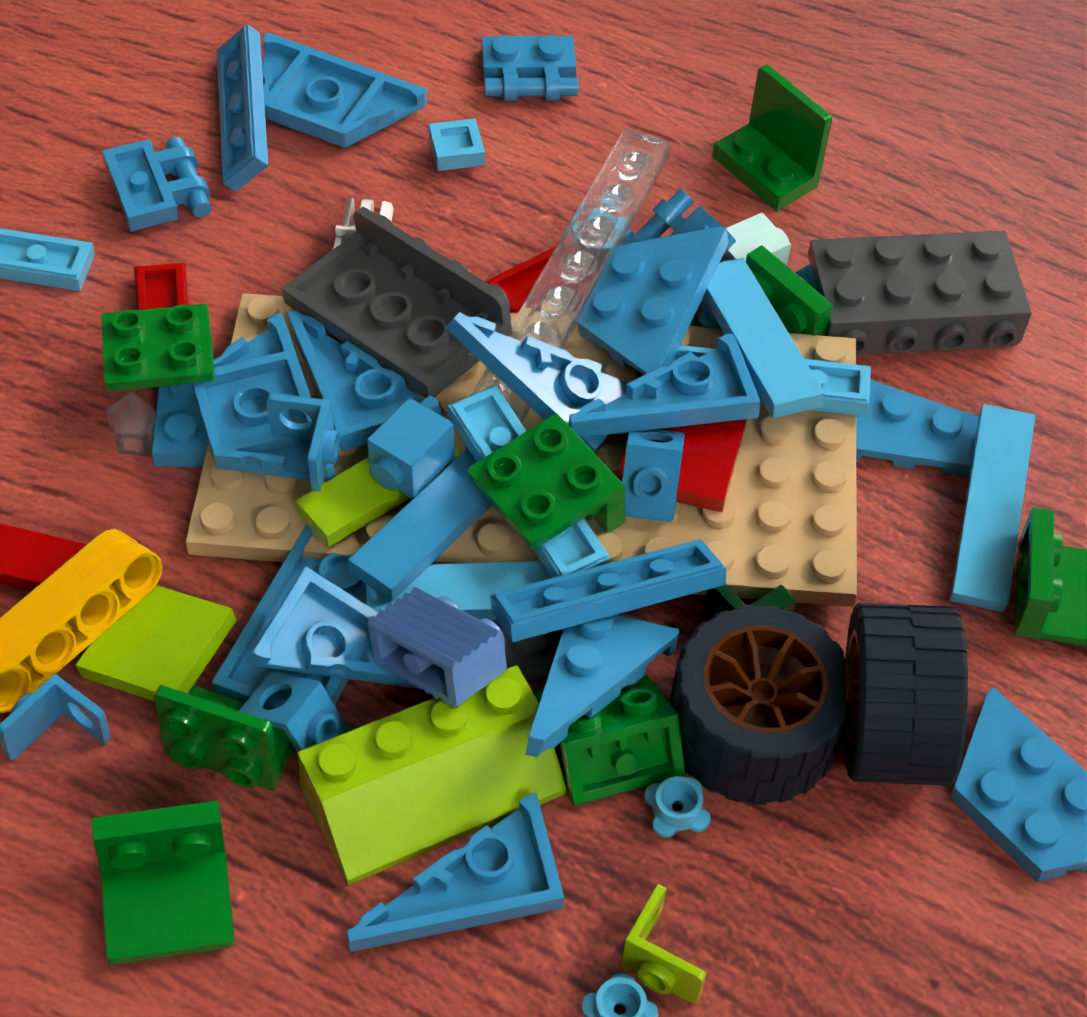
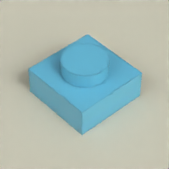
(456, 144)

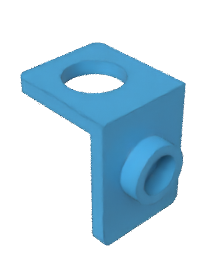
(325, 439)
(652, 473)
(40, 709)
(305, 717)

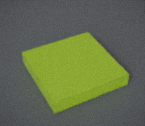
(158, 643)

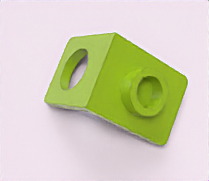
(654, 965)

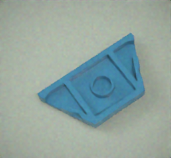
(331, 95)
(651, 296)
(236, 406)
(1024, 791)

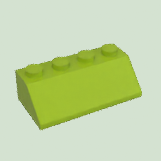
(427, 776)

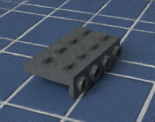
(922, 291)
(396, 300)

